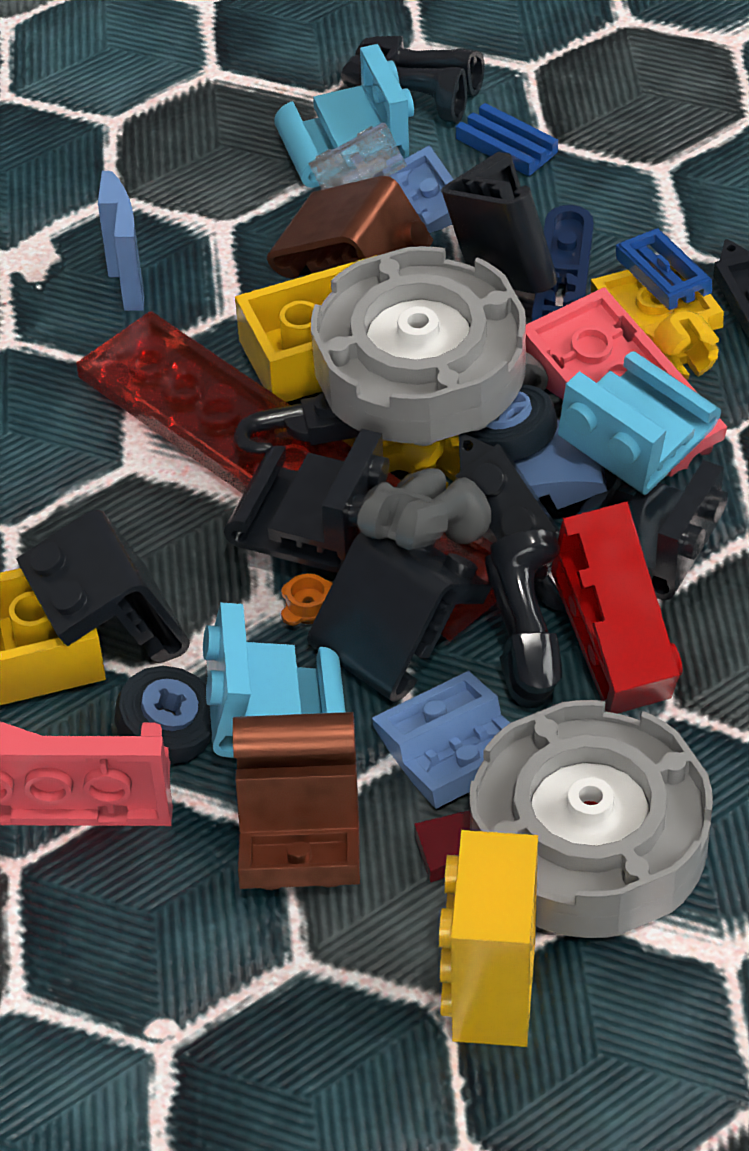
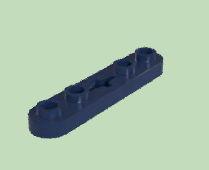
(570, 241)

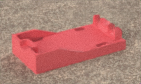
(594, 339)
(84, 779)

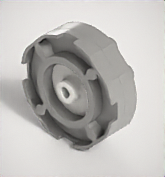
(419, 345)
(613, 809)

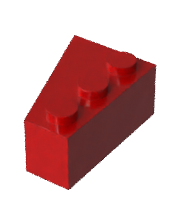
(615, 609)

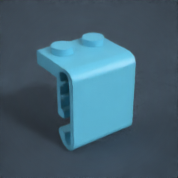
(347, 113)
(635, 421)
(261, 678)

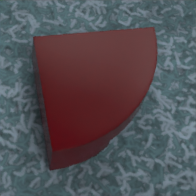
(438, 839)

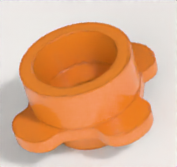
(304, 598)

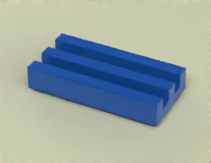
(512, 135)
(655, 272)

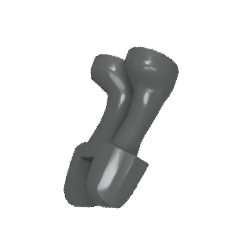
(422, 510)

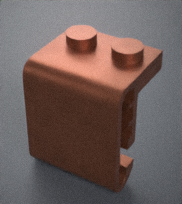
(348, 226)
(297, 800)

